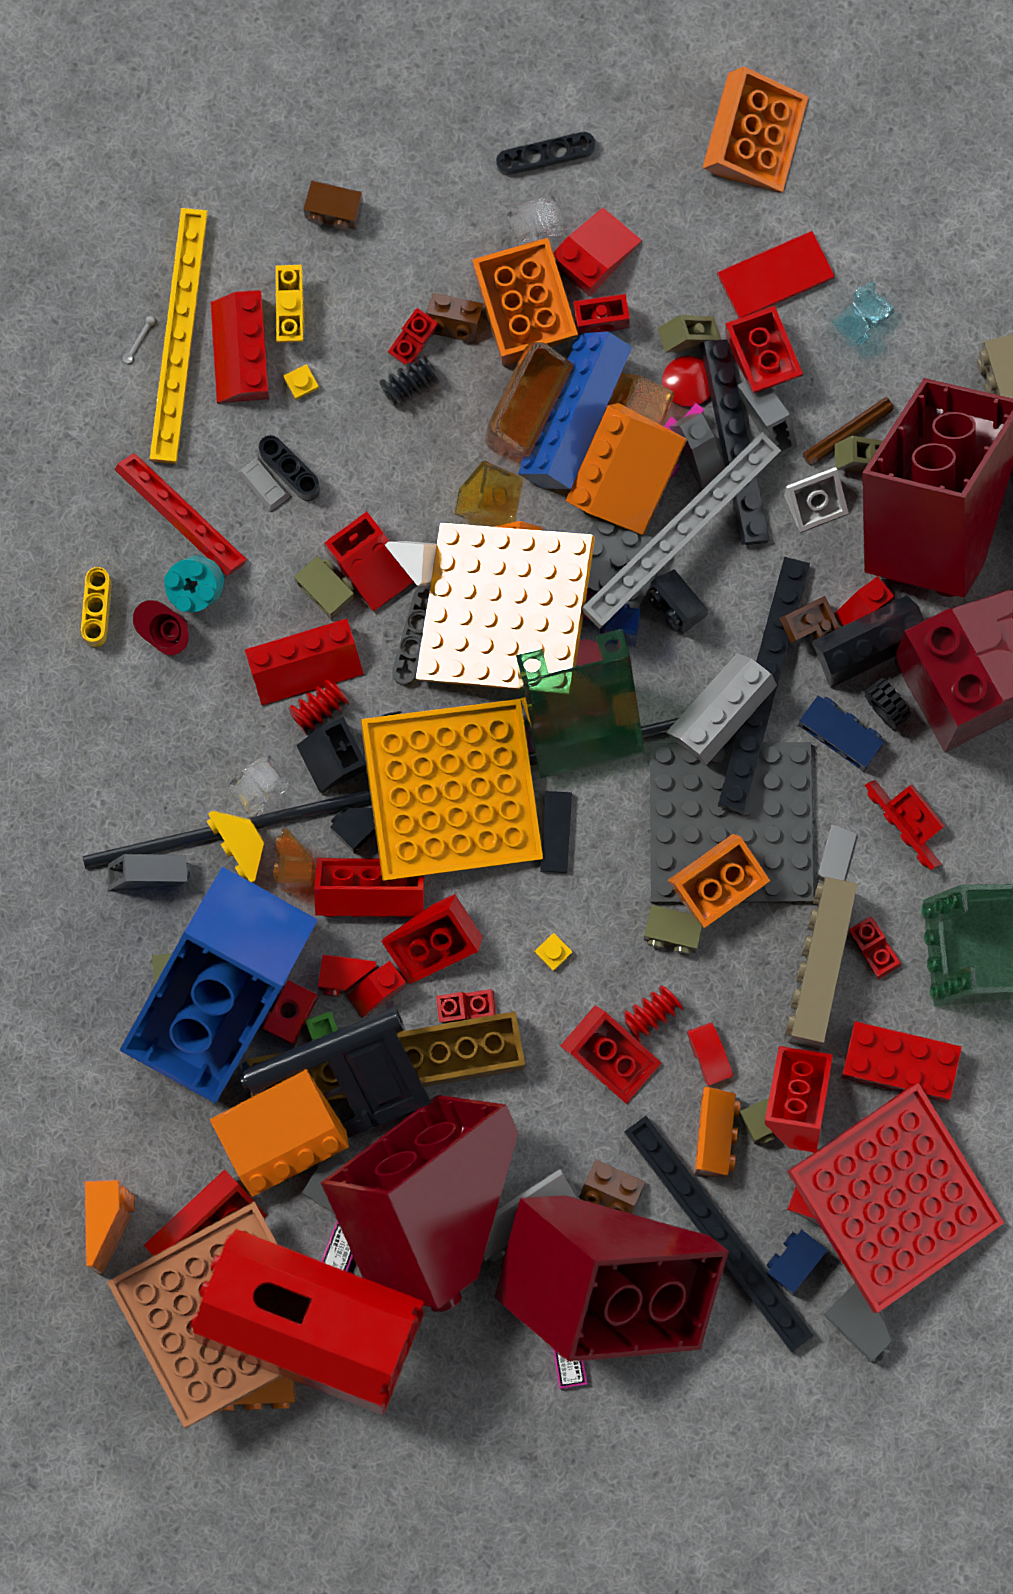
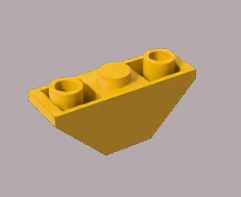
(289, 303)
(240, 841)

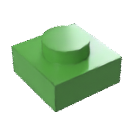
(321, 1025)

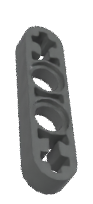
(410, 634)

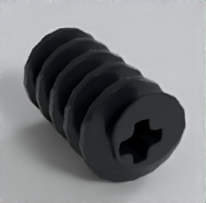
(409, 380)

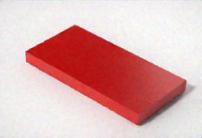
(775, 275)

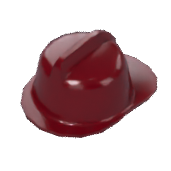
(161, 627)

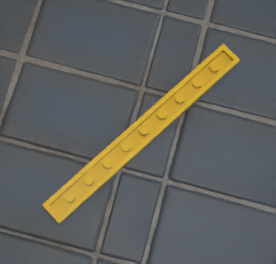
(178, 336)

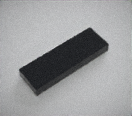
(556, 831)

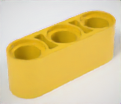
(93, 595)

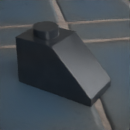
(354, 826)

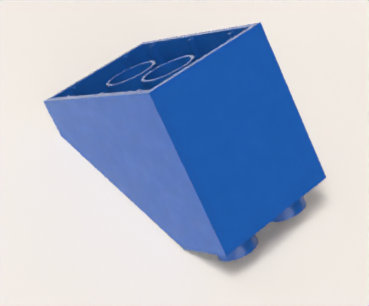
(218, 984)

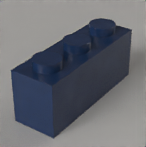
(841, 732)

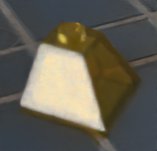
(489, 495)

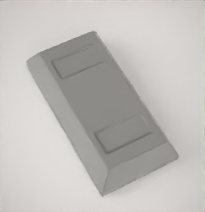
(264, 484)

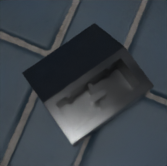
(676, 601)
(332, 755)

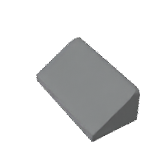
(836, 853)

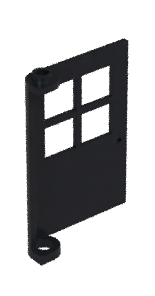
(366, 1063)

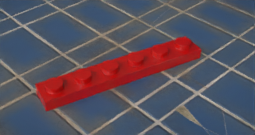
(180, 514)

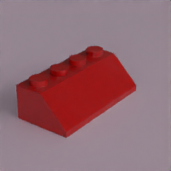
(240, 347)
(304, 661)
(357, 890)
(798, 1097)
(215, 1202)

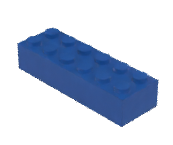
(577, 412)

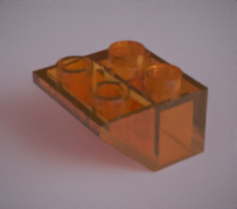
(642, 397)
(296, 866)

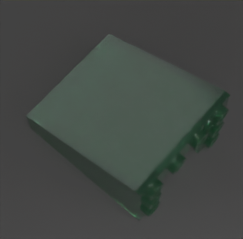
(581, 712)
(970, 944)

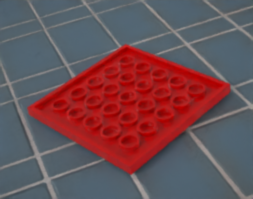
(895, 1197)

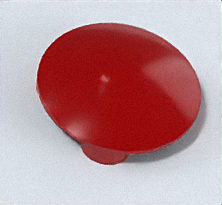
(687, 380)

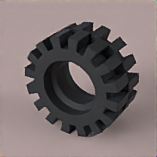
(887, 703)

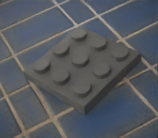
(612, 551)

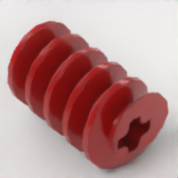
(318, 705)
(651, 1012)

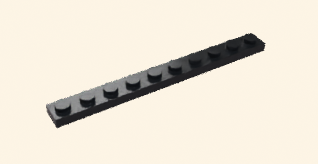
(770, 657)
(711, 1222)

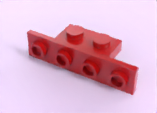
(912, 817)

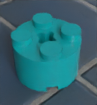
(179, 586)

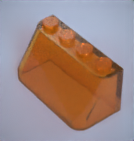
(527, 400)

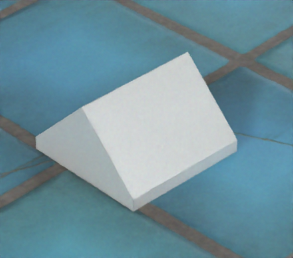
(816, 499)
(415, 558)

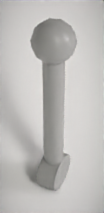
(128, 357)

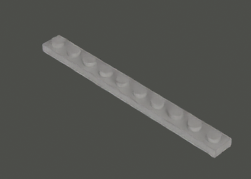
(680, 530)

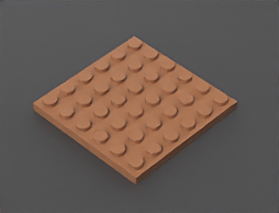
(160, 1305)

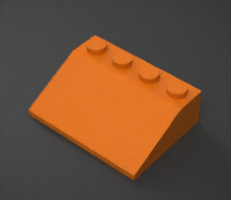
(755, 130)
(524, 298)
(626, 468)
(280, 1132)
(106, 1217)

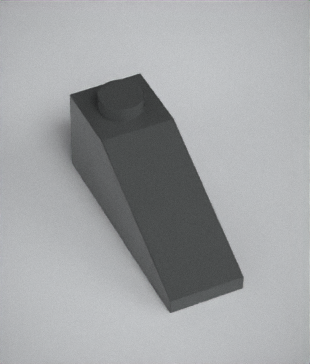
(699, 448)

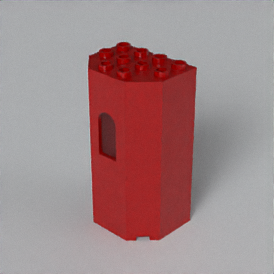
(348, 1340)

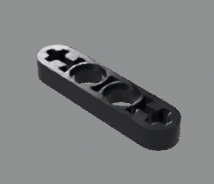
(544, 149)

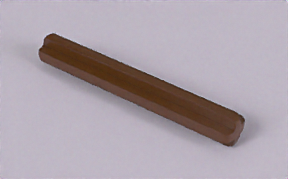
(850, 429)

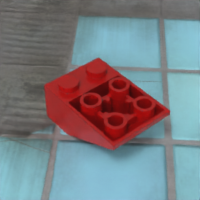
(367, 562)

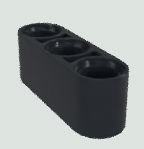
(283, 457)

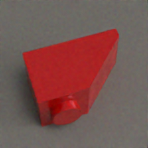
(864, 601)
(343, 974)
(377, 989)

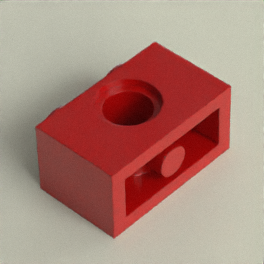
(601, 314)
(290, 1029)

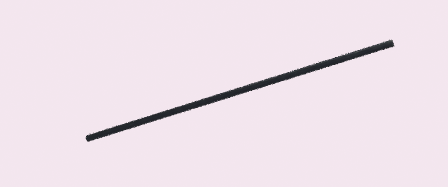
(282, 816)

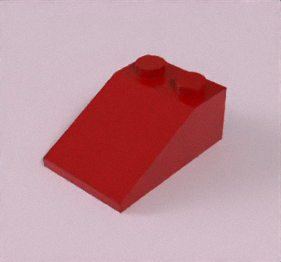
(595, 251)
(762, 349)
(433, 940)
(610, 1054)

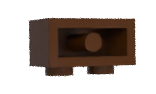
(333, 205)

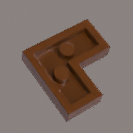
(812, 618)

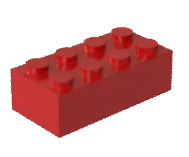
(900, 1060)

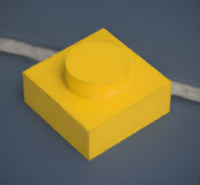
(301, 382)
(553, 952)

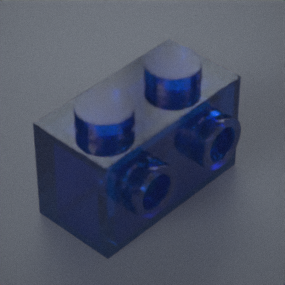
(626, 619)

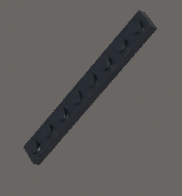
(733, 437)

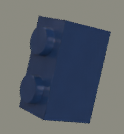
(796, 1261)

